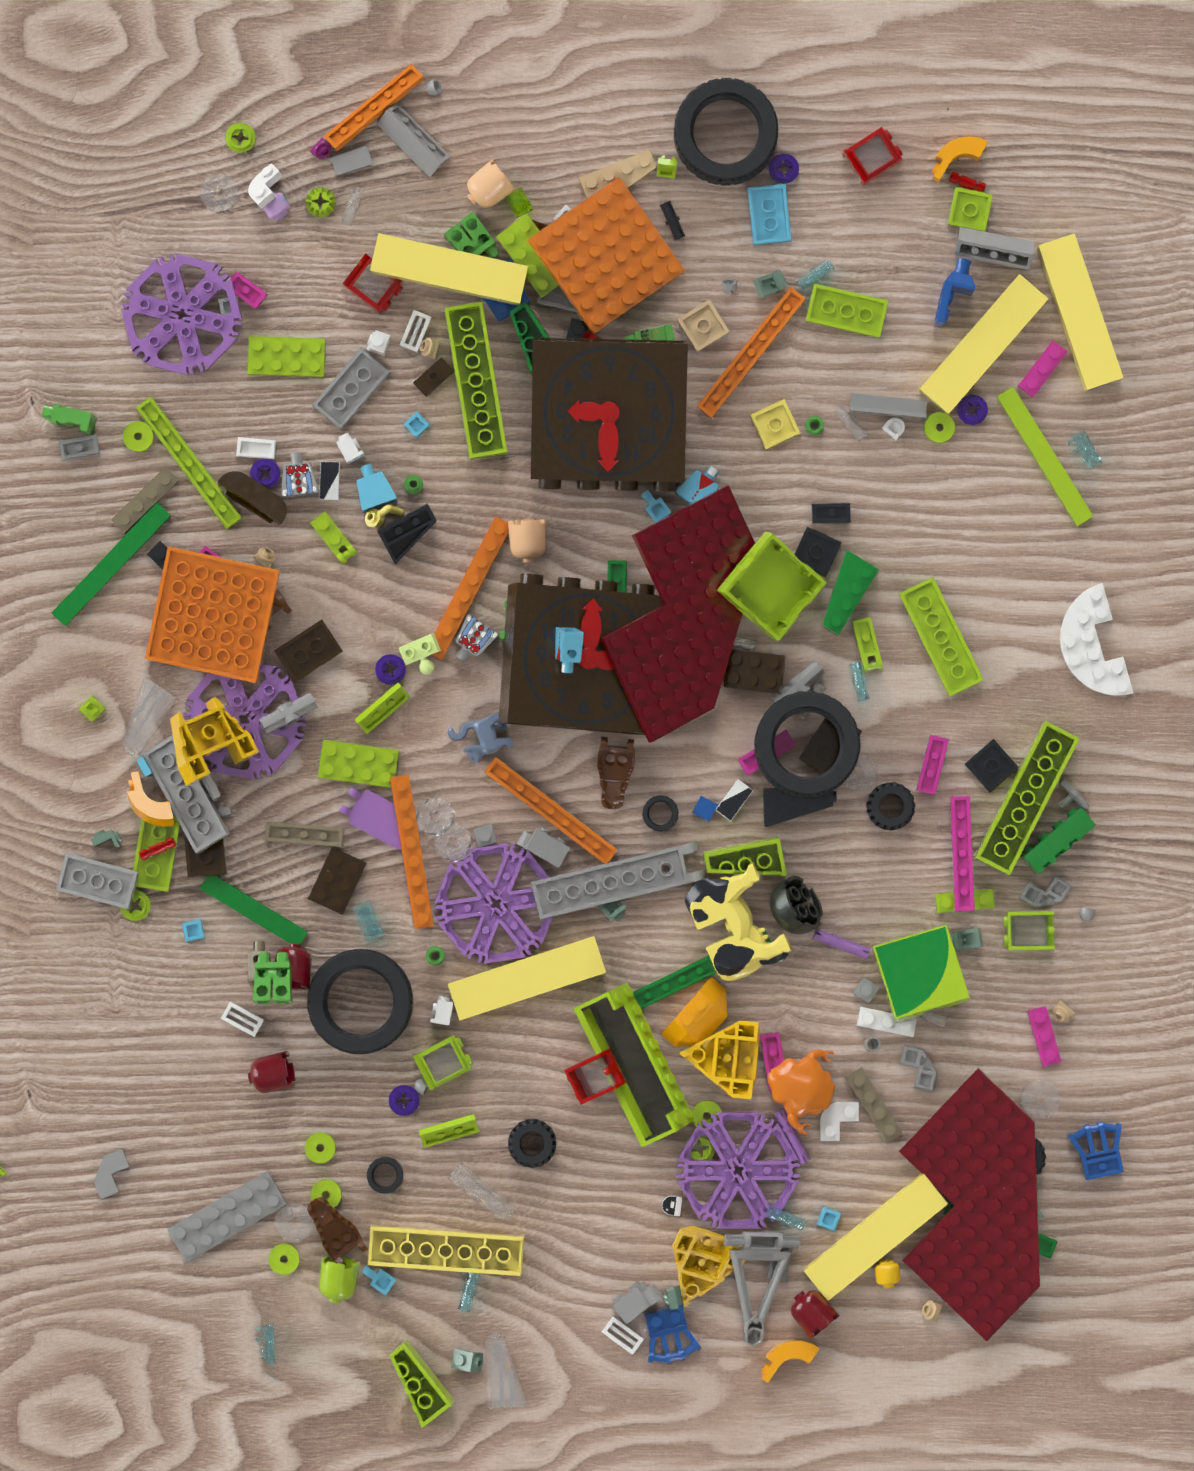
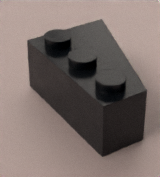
(405, 531)

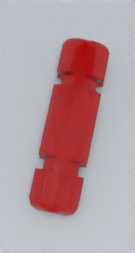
(967, 182)
(157, 848)

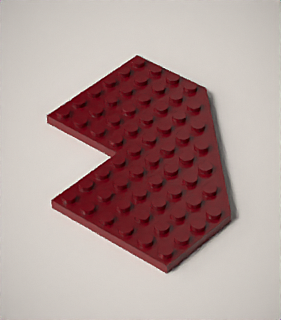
(680, 651)
(987, 1245)

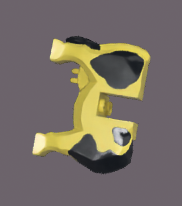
(746, 948)

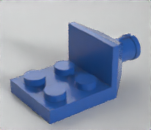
(957, 282)

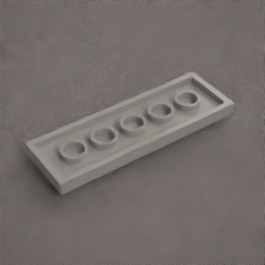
(189, 803)
(227, 1216)

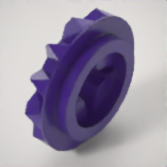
(790, 162)
(981, 412)
(265, 464)
(399, 672)
(397, 1107)

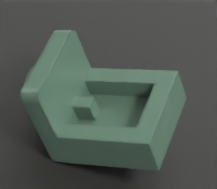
(770, 284)
(102, 837)
(613, 910)
(967, 939)
(673, 1297)
(467, 1360)

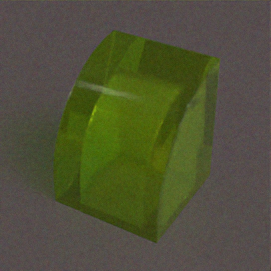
(518, 202)

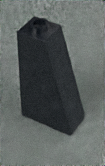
(782, 807)

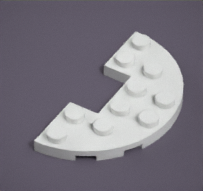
(1082, 647)

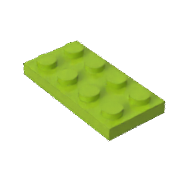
(515, 242)
(846, 310)
(286, 356)
(357, 763)
(157, 870)

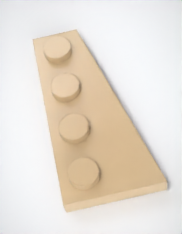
(629, 170)

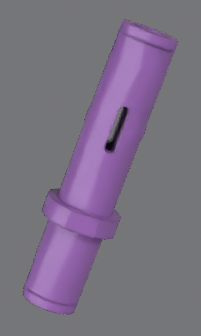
(833, 940)
(792, 1137)

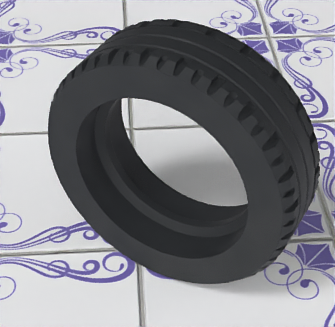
(736, 91)
(807, 786)
(318, 1001)

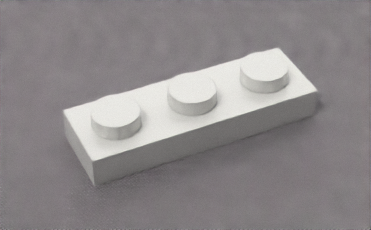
(885, 1022)

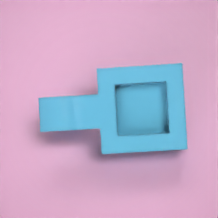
(657, 508)
(380, 1280)

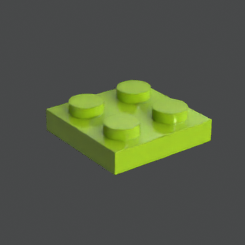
(970, 209)

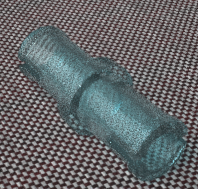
(815, 274)
(859, 681)
(786, 1218)
(468, 1291)

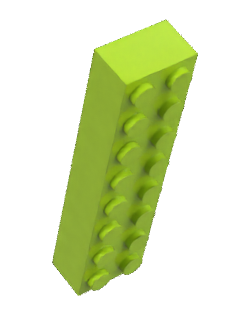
(476, 381)
(1026, 798)

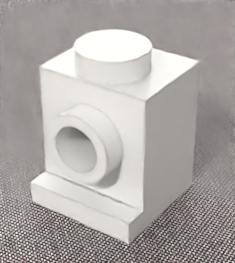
(378, 342)
(349, 448)
(442, 1011)

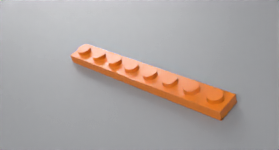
(751, 352)
(470, 585)
(550, 810)
(411, 851)

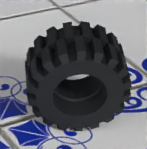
(906, 799)
(517, 1152)

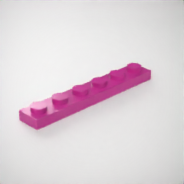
(962, 853)

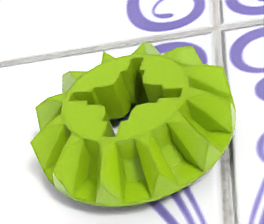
(235, 130)
(327, 208)
(145, 905)
(707, 1154)

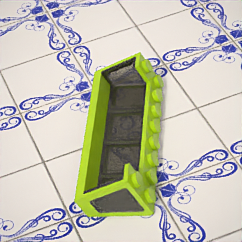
(651, 1091)

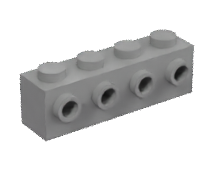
(994, 248)

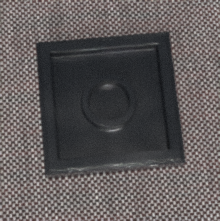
(817, 551)
(991, 765)

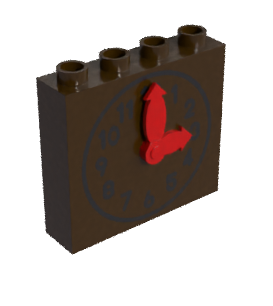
(609, 412)
(532, 680)

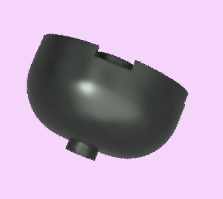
(787, 906)

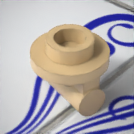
(429, 348)
(265, 557)
(1062, 1012)
(931, 1311)

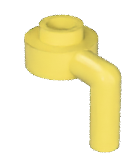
(375, 517)

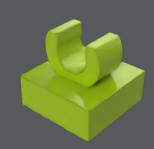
(666, 167)
(92, 708)

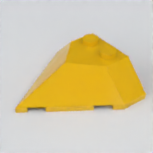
(729, 1058)
(701, 1261)

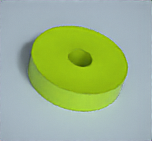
(939, 419)
(130, 433)
(702, 1107)
(320, 1156)
(330, 1186)
(284, 1250)

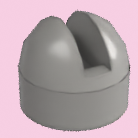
(434, 87)
(729, 285)
(1086, 913)
(875, 1044)
(421, 1086)

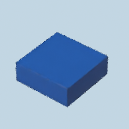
(704, 808)

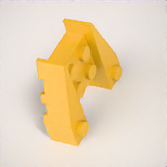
(205, 736)

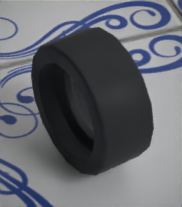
(665, 799)
(384, 1189)

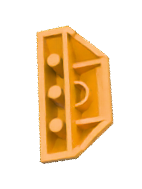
(699, 1016)

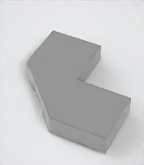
(1038, 898)
(926, 1072)
(104, 1178)

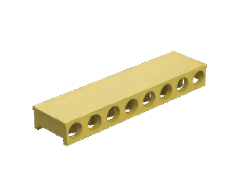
(449, 269)
(1079, 312)
(983, 344)
(526, 978)
(875, 1236)
(446, 1250)

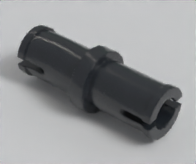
(672, 220)

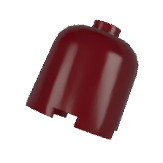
(301, 965)
(272, 1073)
(812, 1312)

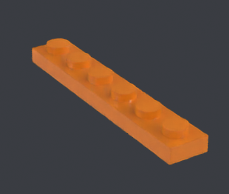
(374, 107)

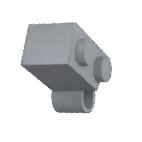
(544, 846)
(636, 1300)

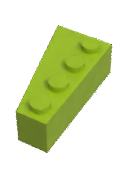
(735, 859)
(421, 1385)

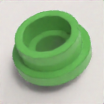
(814, 419)
(417, 489)
(430, 951)

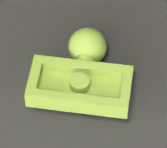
(420, 650)

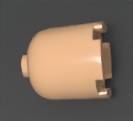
(489, 186)
(527, 538)

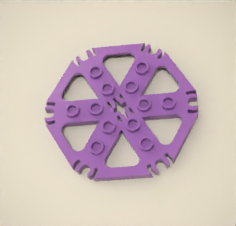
(169, 327)
(256, 705)
(478, 906)
(720, 1171)

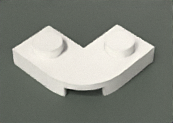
(260, 185)
(832, 1116)

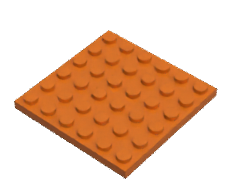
(606, 255)
(212, 614)

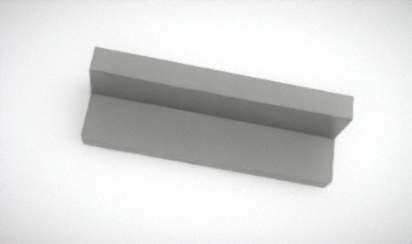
(413, 139)
(888, 406)

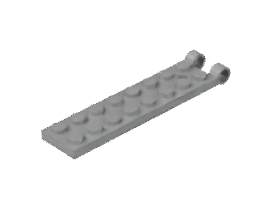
(614, 881)

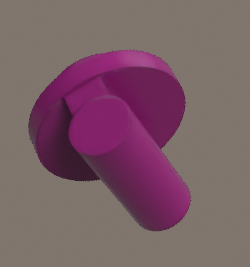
(321, 149)

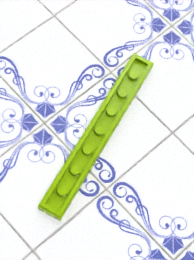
(1044, 456)
(189, 463)

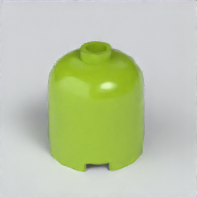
(338, 1280)

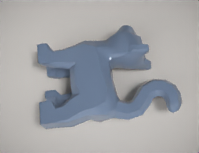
(486, 734)

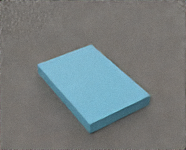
(769, 214)

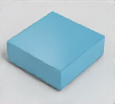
(416, 425)
(144, 766)
(193, 930)
(828, 1218)

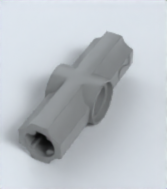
(801, 681)
(288, 713)

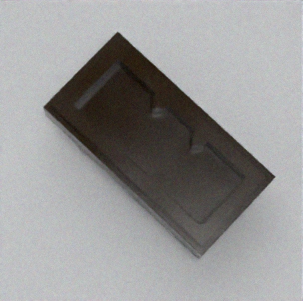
(433, 377)

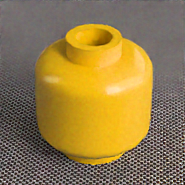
(887, 1273)

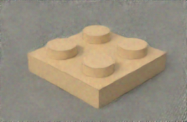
(703, 326)

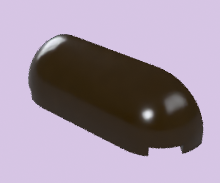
(254, 496)

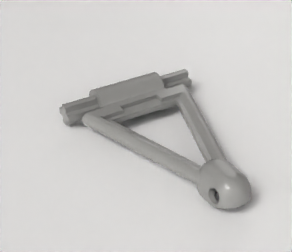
(764, 1247)

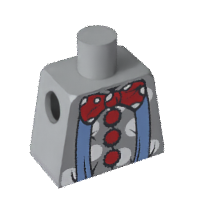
(298, 478)
(474, 638)

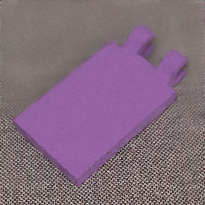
(374, 816)

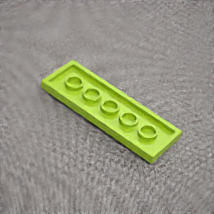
(941, 636)

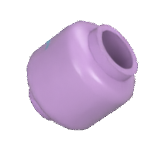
(277, 207)

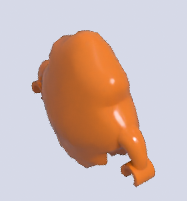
(802, 1087)

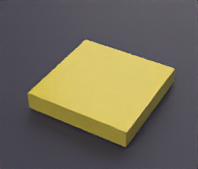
(775, 424)

